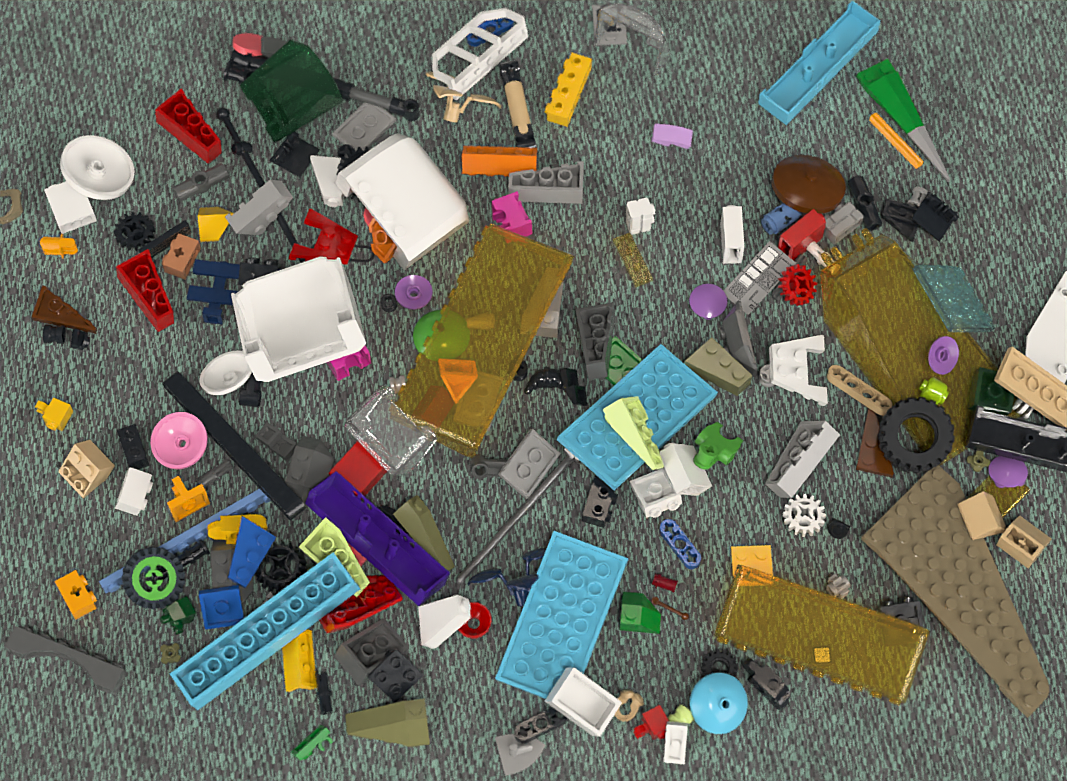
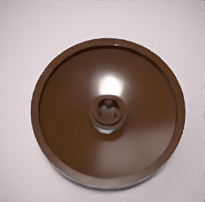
(808, 184)

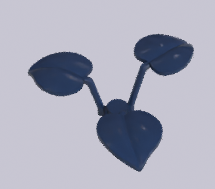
(521, 585)

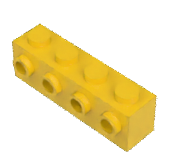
(569, 89)

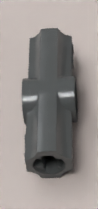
(191, 187)

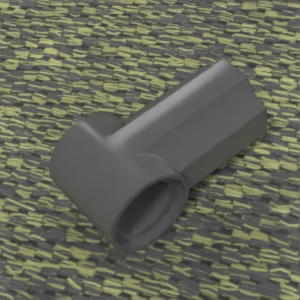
(490, 468)

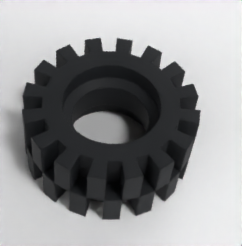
(713, 657)

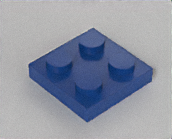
(221, 607)

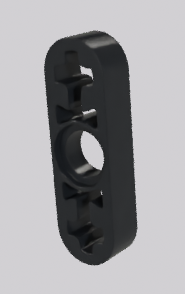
(538, 732)

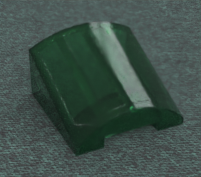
(291, 89)

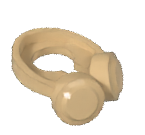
(637, 701)

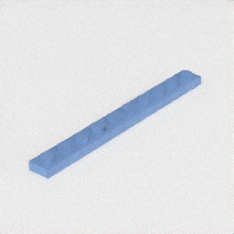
(178, 544)

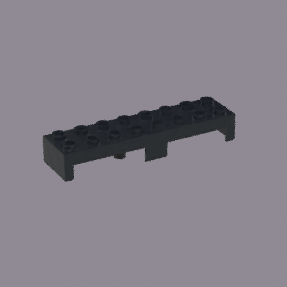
(1018, 439)

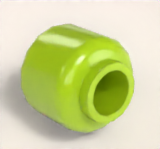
(934, 390)

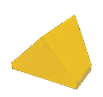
(212, 223)

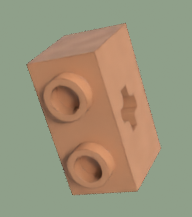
(181, 256)

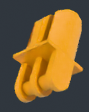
(58, 246)

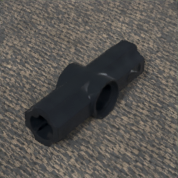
(861, 194)

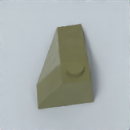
(422, 528)
(395, 723)

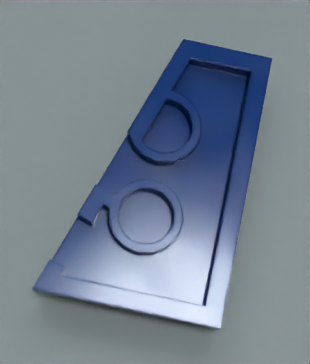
(249, 551)

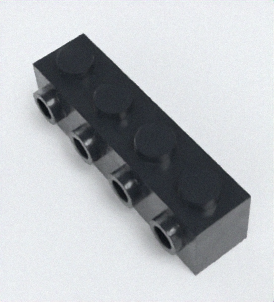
(599, 503)

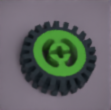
(154, 598)

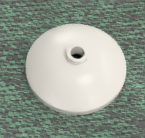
(225, 373)

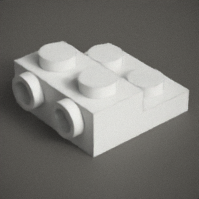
(655, 493)

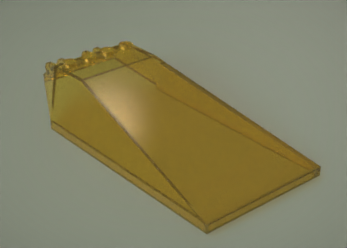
(888, 330)

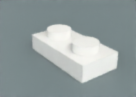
(675, 742)

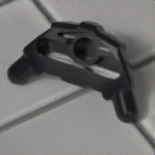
(544, 379)

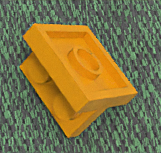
(186, 501)

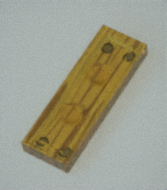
(632, 259)

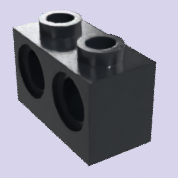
(133, 447)

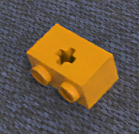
(81, 604)

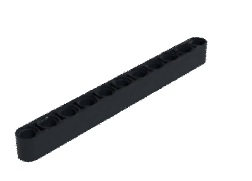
(235, 446)

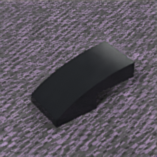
(576, 393)

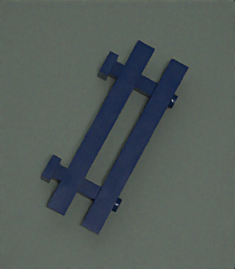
(218, 294)

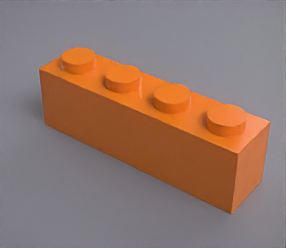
(497, 160)

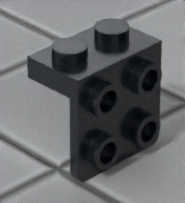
(253, 268)

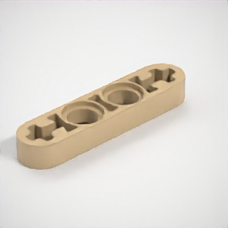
(857, 392)

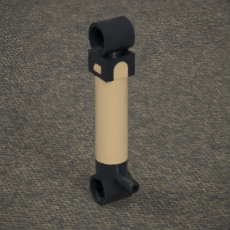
(517, 104)

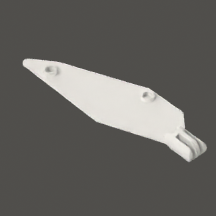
(1048, 340)

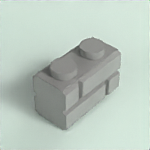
(842, 222)

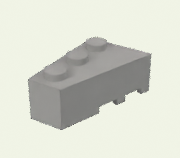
(261, 210)

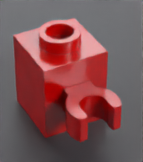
(654, 723)

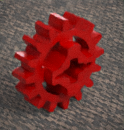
(797, 285)

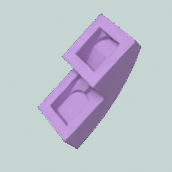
(671, 134)

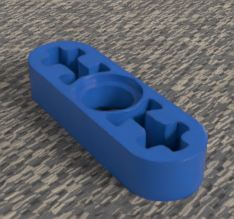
(490, 23)
(681, 536)

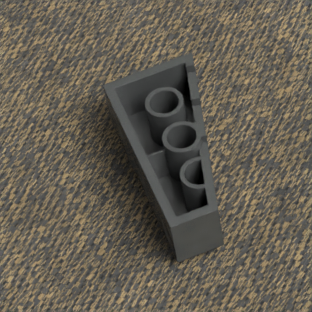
(596, 335)

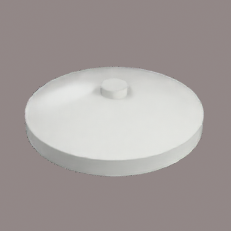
(97, 167)

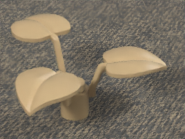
(452, 108)

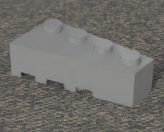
(801, 456)

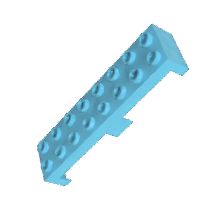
(819, 63)

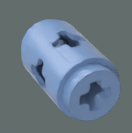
(774, 221)

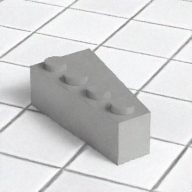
(549, 185)

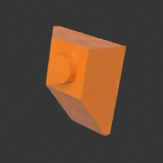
(382, 244)

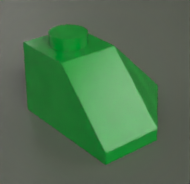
(639, 614)

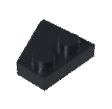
(899, 217)

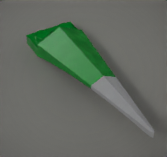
(890, 93)

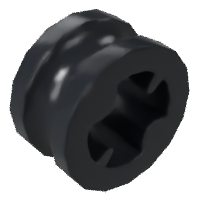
(388, 308)

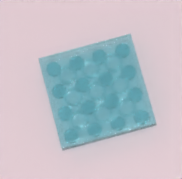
(954, 298)

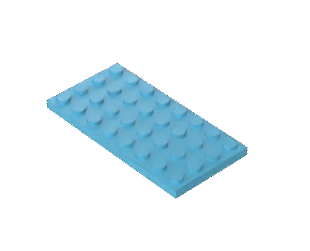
(670, 398)
(561, 614)

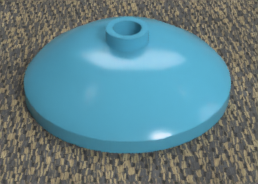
(707, 703)

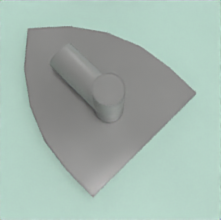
(515, 755)

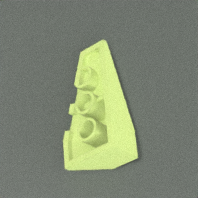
(629, 421)
(329, 539)

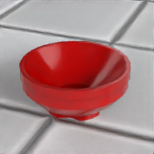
(483, 615)

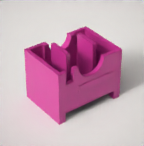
(511, 214)
(341, 366)

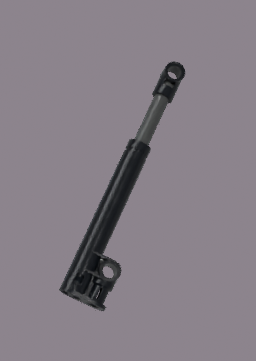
(242, 66)

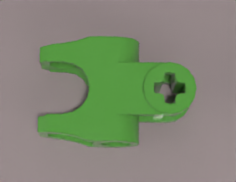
(715, 447)

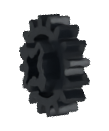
(136, 233)

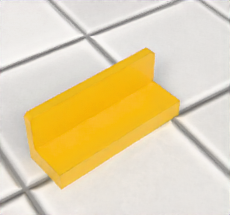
(299, 663)

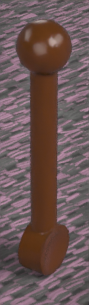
(655, 601)

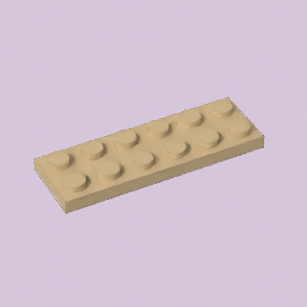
(1033, 386)

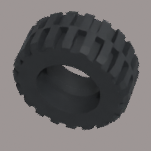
(934, 416)

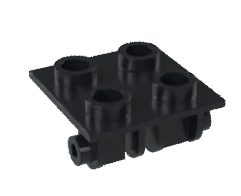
(294, 154)
(934, 216)
(395, 675)

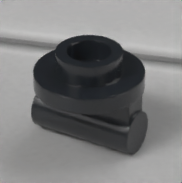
(79, 339)
(838, 529)

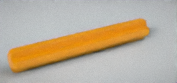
(896, 140)

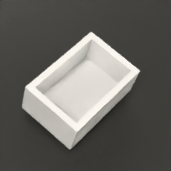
(583, 701)

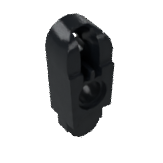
(768, 683)

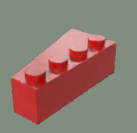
(188, 126)
(146, 289)

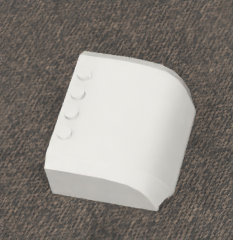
(405, 196)
(297, 318)

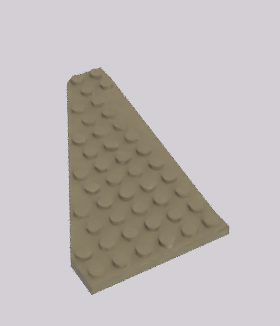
(959, 583)

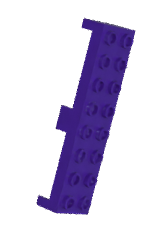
(376, 538)

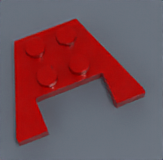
(332, 241)

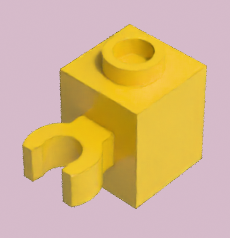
(55, 414)

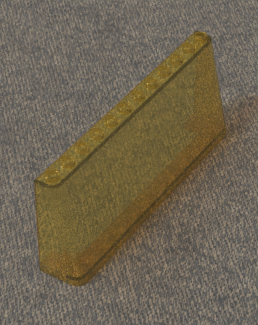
(482, 337)

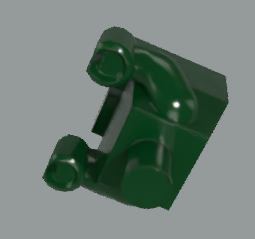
(178, 614)

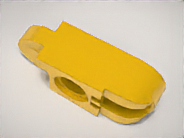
(229, 526)

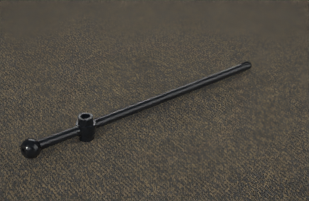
(243, 149)

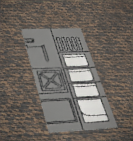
(758, 277)

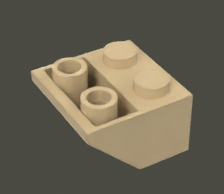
(86, 467)
(1023, 541)

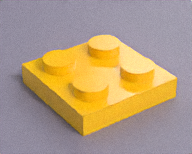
(752, 556)

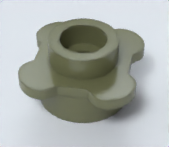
(972, 460)
(166, 658)

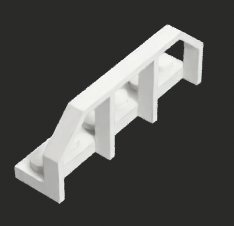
(490, 58)

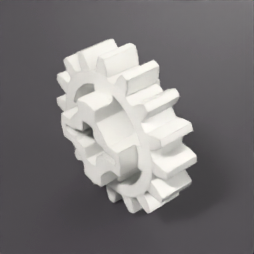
(804, 524)

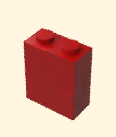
(802, 234)
(360, 469)

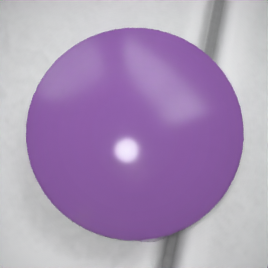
(708, 301)
(1007, 472)

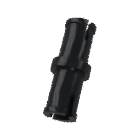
(323, 693)

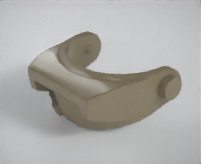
(16, 208)

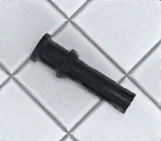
(189, 557)

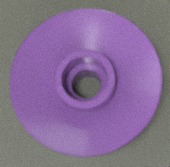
(413, 284)
(943, 355)

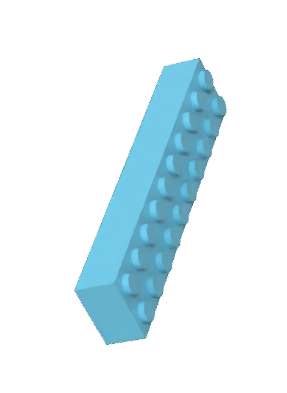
(264, 631)

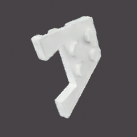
(790, 369)

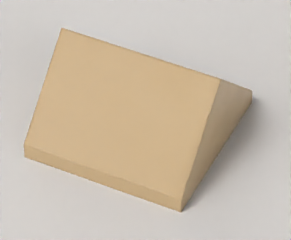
(982, 516)

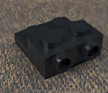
(907, 610)

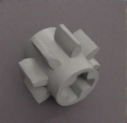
(838, 586)

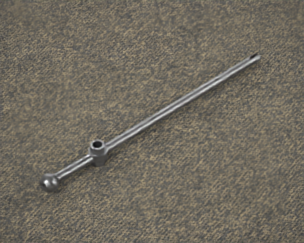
(517, 516)

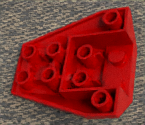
(373, 599)

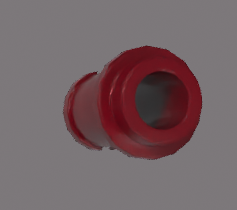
(664, 582)

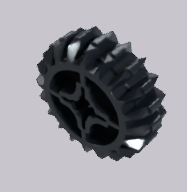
(289, 554)

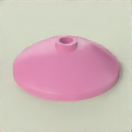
(169, 435)

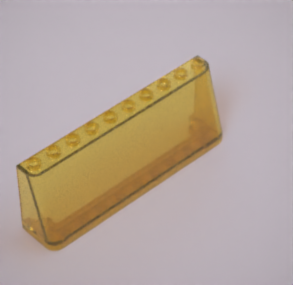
(821, 634)

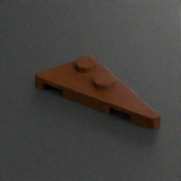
(54, 311)
(870, 456)

